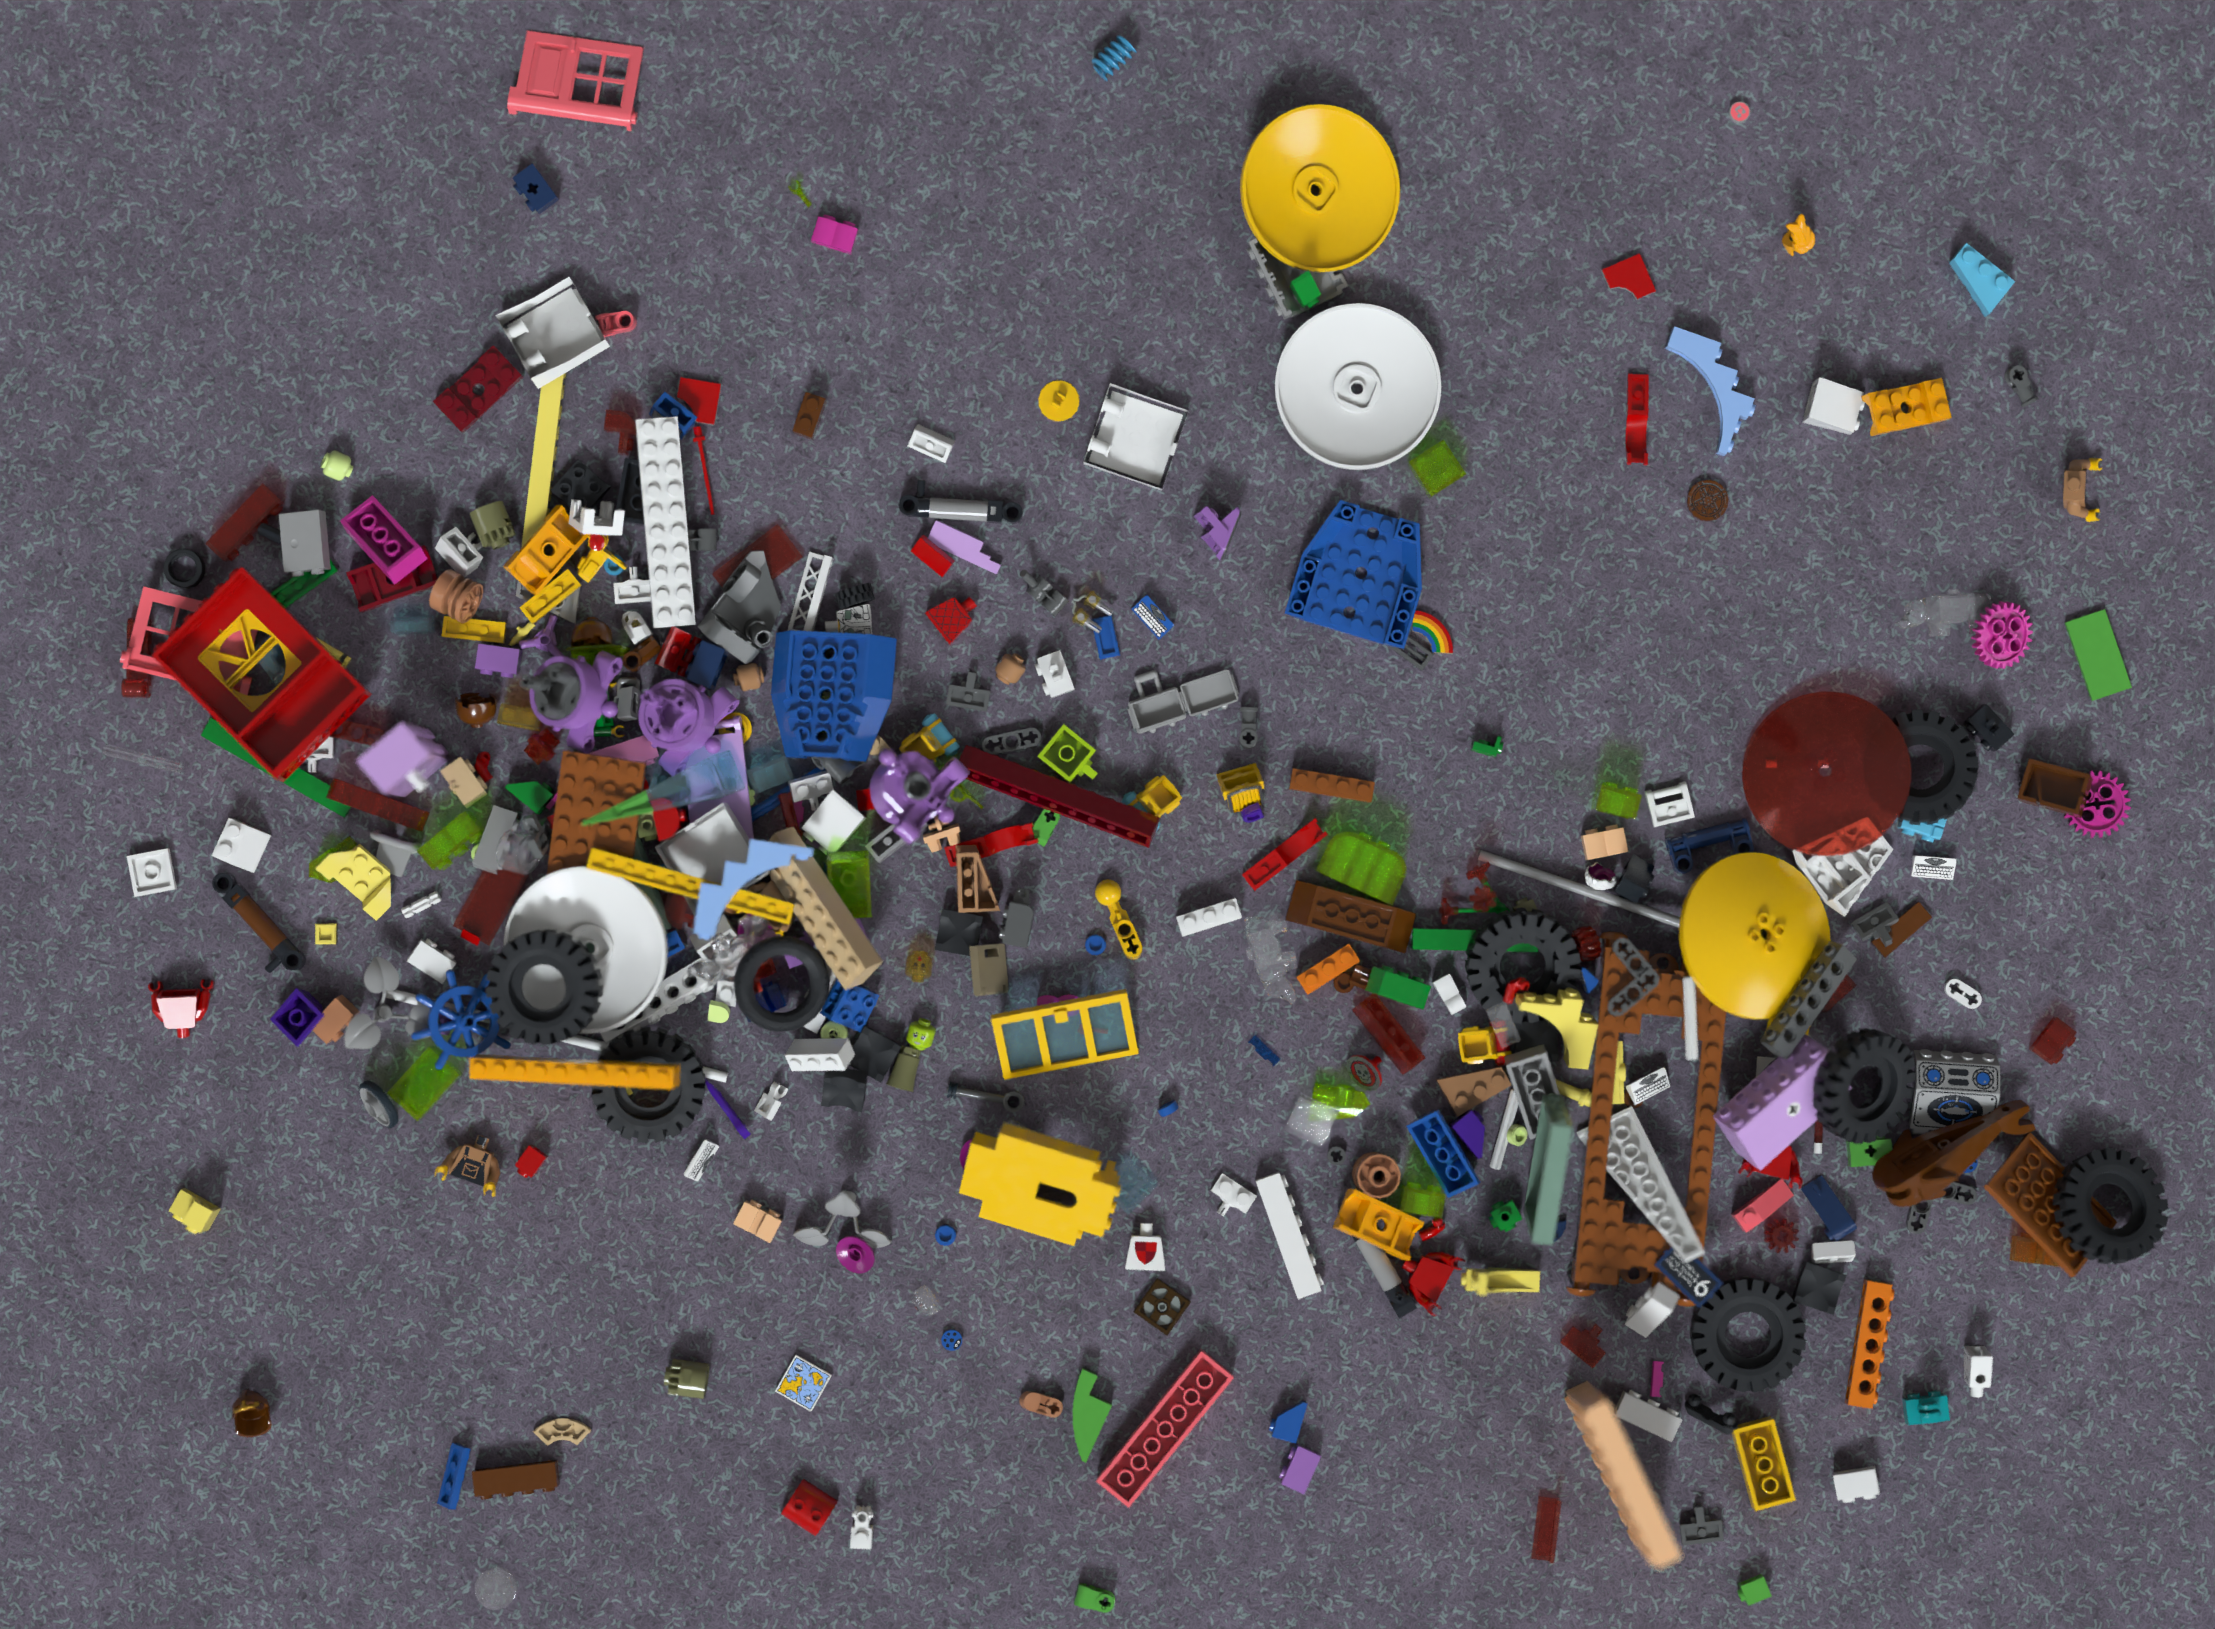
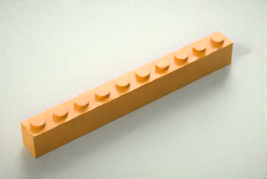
(575, 1071)

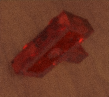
(1584, 1344)

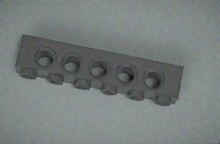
(1808, 999)

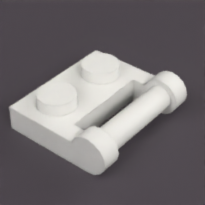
(1670, 811)

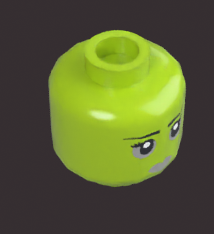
(920, 1034)

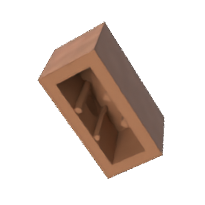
(336, 1018)

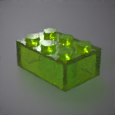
(452, 841)
(851, 879)
(424, 1084)

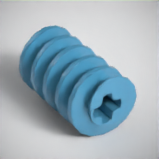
(1112, 57)

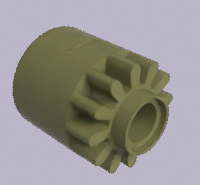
(493, 525)
(687, 1378)

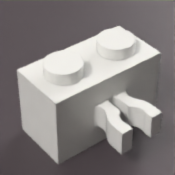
(459, 551)
(1055, 674)

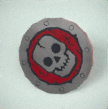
(1364, 1071)

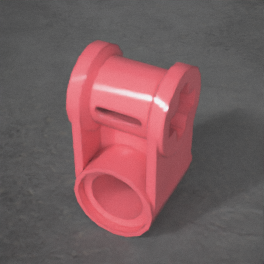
(613, 323)

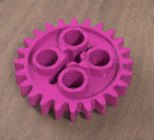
(2008, 638)
(2099, 823)

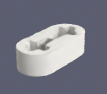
(1960, 997)

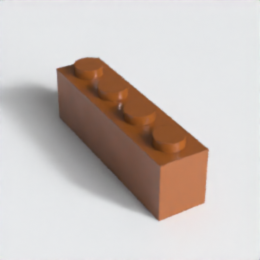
(1331, 785)

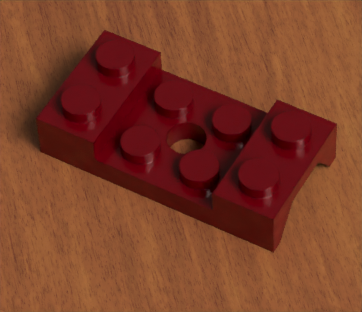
(463, 405)
(374, 590)

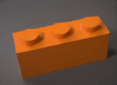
(1327, 969)

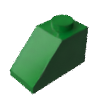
(1305, 290)
(532, 794)

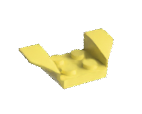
(362, 876)

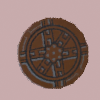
(1707, 500)

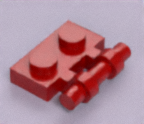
(674, 648)

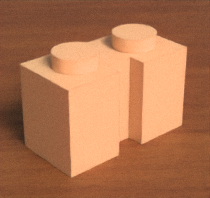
(758, 1221)

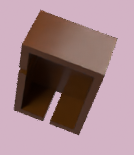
(2055, 788)

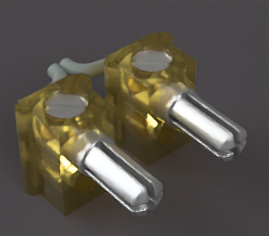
(1092, 601)

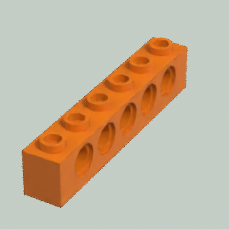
(1860, 1353)

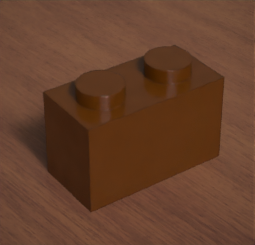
(809, 415)

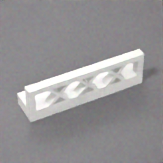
(818, 592)

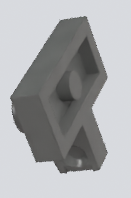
(968, 694)
(540, 834)
(1876, 924)
(1701, 1528)

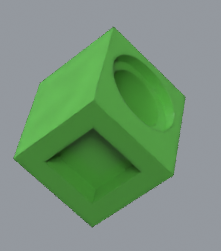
(1753, 1590)

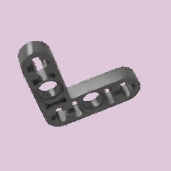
(1637, 974)
(1923, 1221)

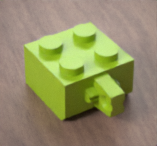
(1068, 755)

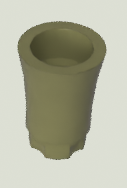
(905, 1069)

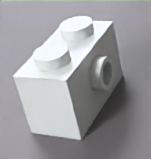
(432, 960)
(1856, 1483)

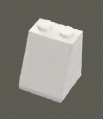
(1833, 406)
(833, 823)

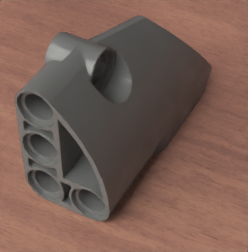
(744, 610)

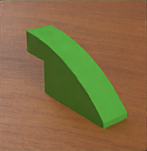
(1088, 1413)

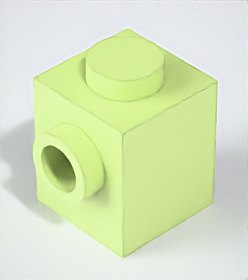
(647, 827)

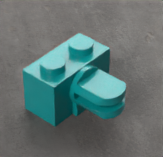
(1926, 1409)

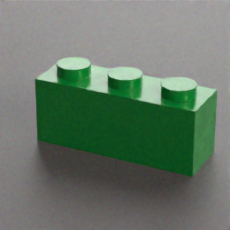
(1398, 986)

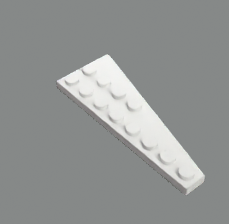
(1641, 1176)

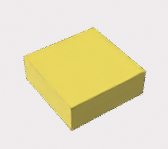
(325, 933)

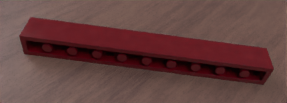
(1059, 796)

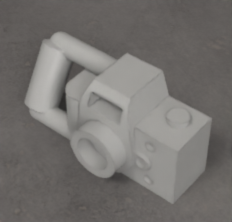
(628, 698)

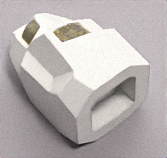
(635, 627)

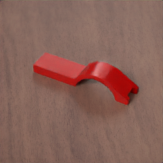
(1637, 418)
(997, 841)
(1284, 854)

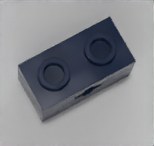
(531, 177)

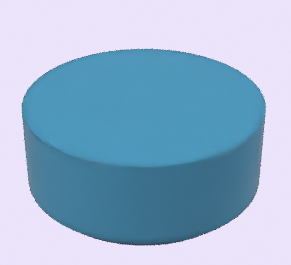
(612, 568)

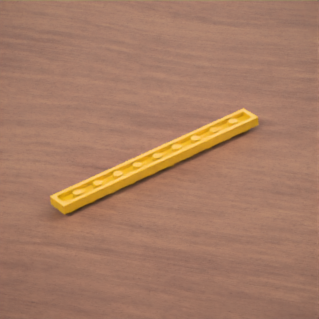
(686, 884)

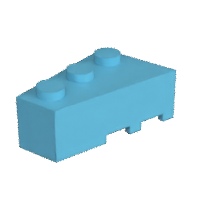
(1981, 278)

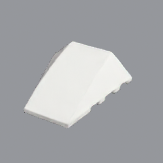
(1843, 877)

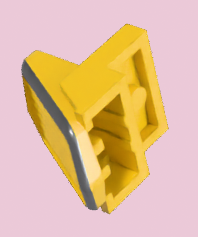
(1241, 787)

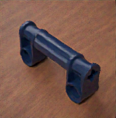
(1707, 837)

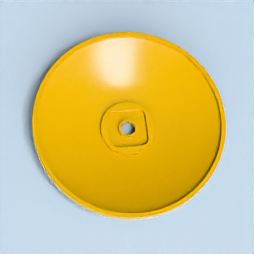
(1354, 181)
(1724, 940)

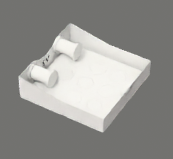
(554, 334)
(1135, 437)
(706, 846)

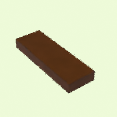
(1906, 926)

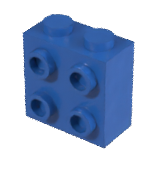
(850, 1006)

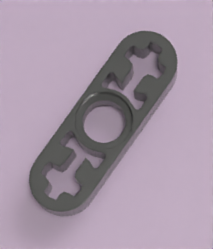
(1015, 733)

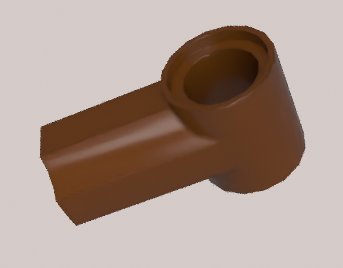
(644, 653)

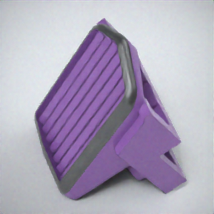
(1218, 532)

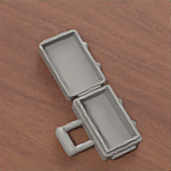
(1169, 705)

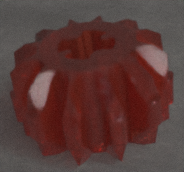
(1587, 943)
(1788, 1238)

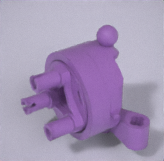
(682, 720)

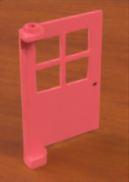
(550, 73)
(135, 661)

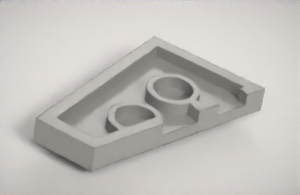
(566, 609)

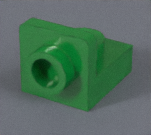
(1484, 747)

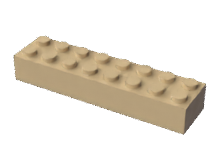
(824, 915)

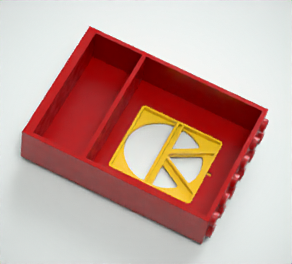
(299, 712)

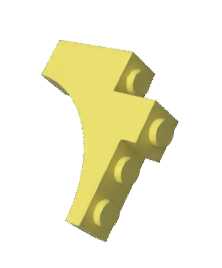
(1564, 1012)
(1500, 1280)

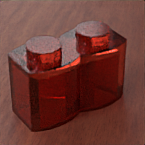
(2053, 1040)

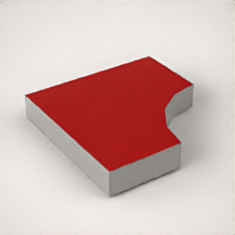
(1631, 276)
(702, 398)

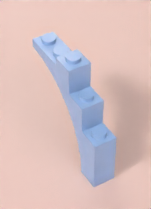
(1731, 405)

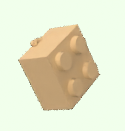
(463, 782)

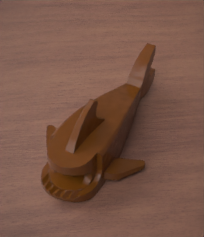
(1929, 1163)

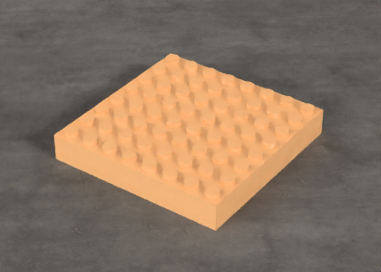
(1621, 1474)

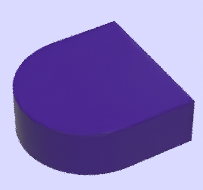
(1252, 813)

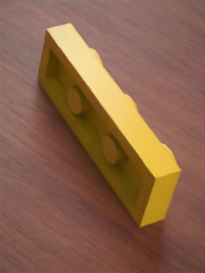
(550, 596)
(474, 630)

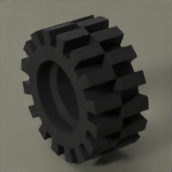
(855, 596)

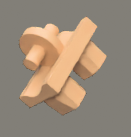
(950, 832)

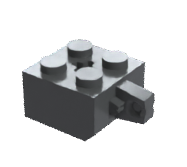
(1018, 921)

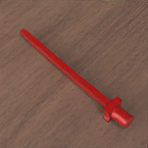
(699, 438)

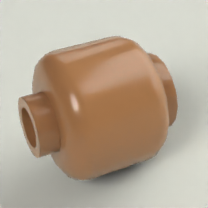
(1010, 668)
(748, 677)

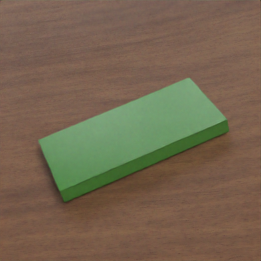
(2098, 655)

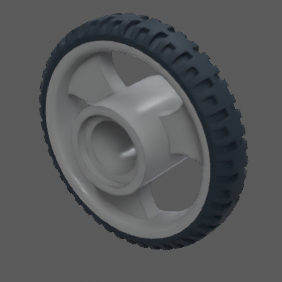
(378, 1104)

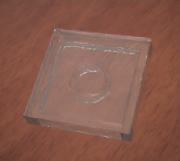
(1311, 1120)

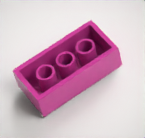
(383, 539)

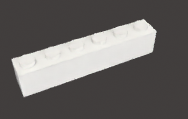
(1288, 1235)

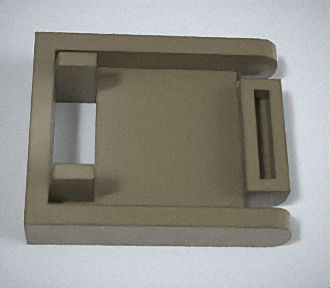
(989, 973)

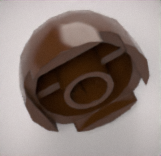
(591, 632)
(476, 709)

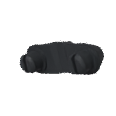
(1725, 1423)

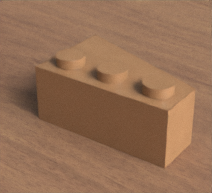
(973, 884)
(1472, 1088)

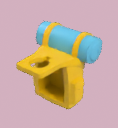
(931, 740)
(1157, 798)

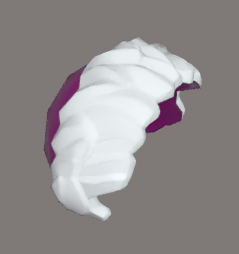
(1600, 877)

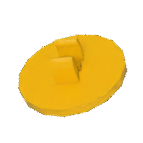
(1058, 400)

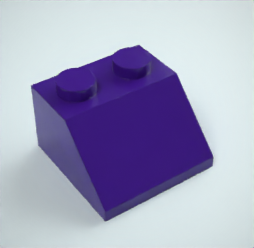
(298, 1016)
(1470, 1131)

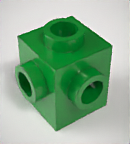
(1512, 1215)

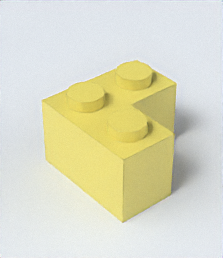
(194, 1211)

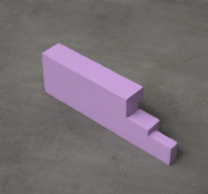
(962, 545)

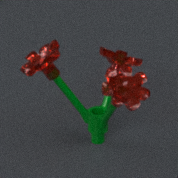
(1484, 900)

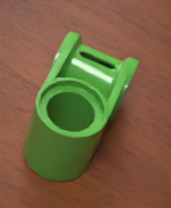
(1043, 829)
(1091, 1598)

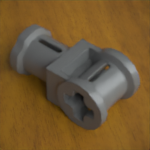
(2020, 385)
(1248, 726)

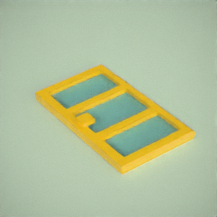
(1064, 1034)

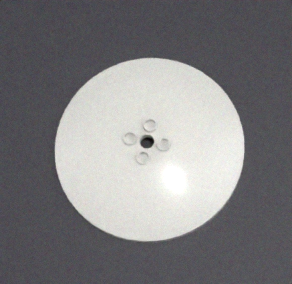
(1365, 348)
(613, 918)

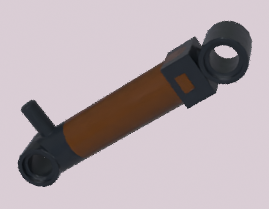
(240, 900)

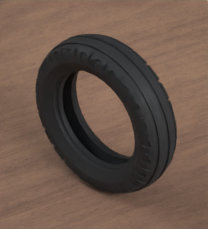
(807, 1009)

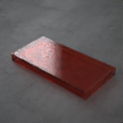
(778, 551)
(490, 903)

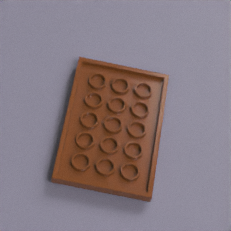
(585, 789)
(2026, 1190)

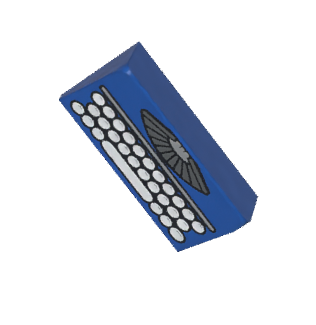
(1152, 617)
(1587, 980)

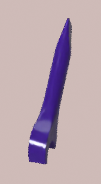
(736, 1121)

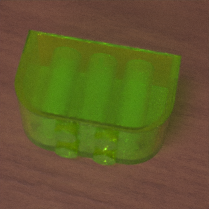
(1363, 865)

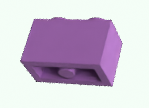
(498, 659)
(1300, 1468)

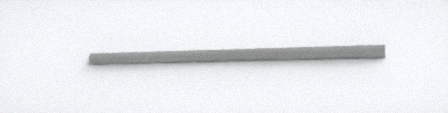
(1579, 888)

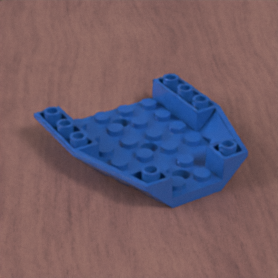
(1381, 600)
(859, 684)

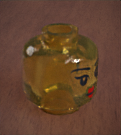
(918, 966)

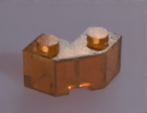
(2027, 1250)

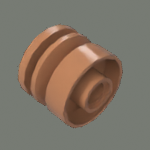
(456, 596)
(1388, 1174)

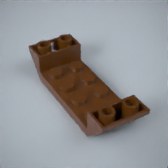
(1350, 916)

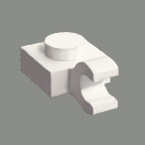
(769, 1102)

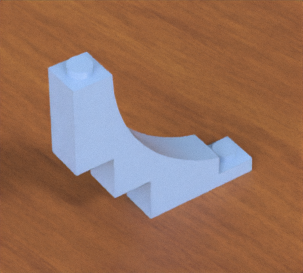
(761, 858)

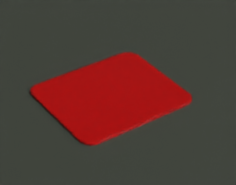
(470, 937)

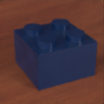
(706, 665)

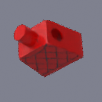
(951, 617)

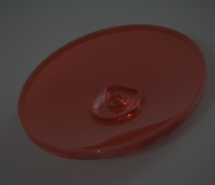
(1832, 811)

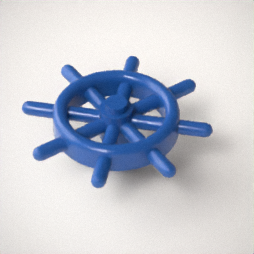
(462, 1021)

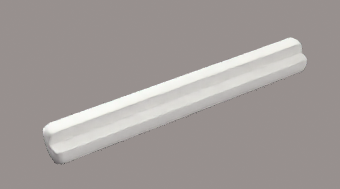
(1690, 1018)
(1507, 1122)

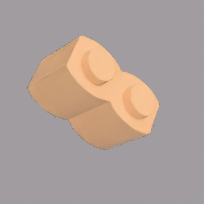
(1604, 843)

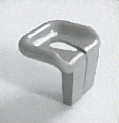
(394, 852)

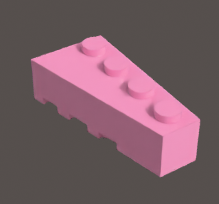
(635, 749)

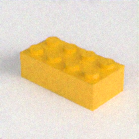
(1763, 1463)

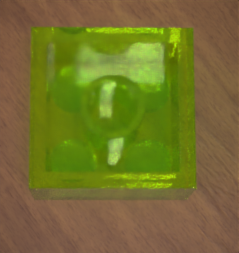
(1436, 469)
(1616, 801)
(1422, 1200)

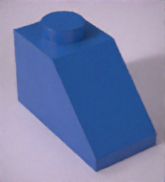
(1288, 1422)

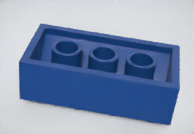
(1443, 1153)

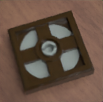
(1162, 1306)

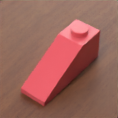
(1762, 1205)

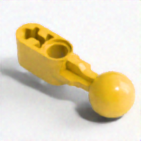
(1108, 894)

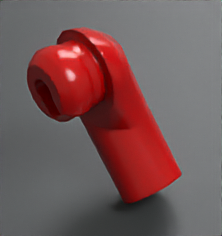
(481, 765)
(1514, 986)
(1438, 1226)

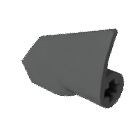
(837, 767)

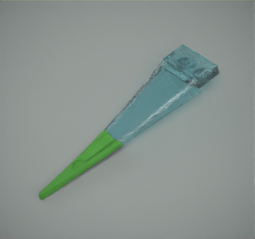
(702, 782)

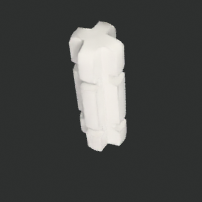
(421, 904)

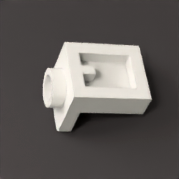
(725, 992)

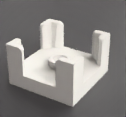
(601, 524)

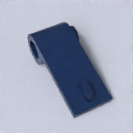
(1829, 1208)

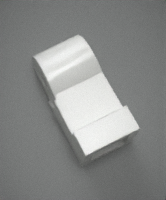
(1449, 993)

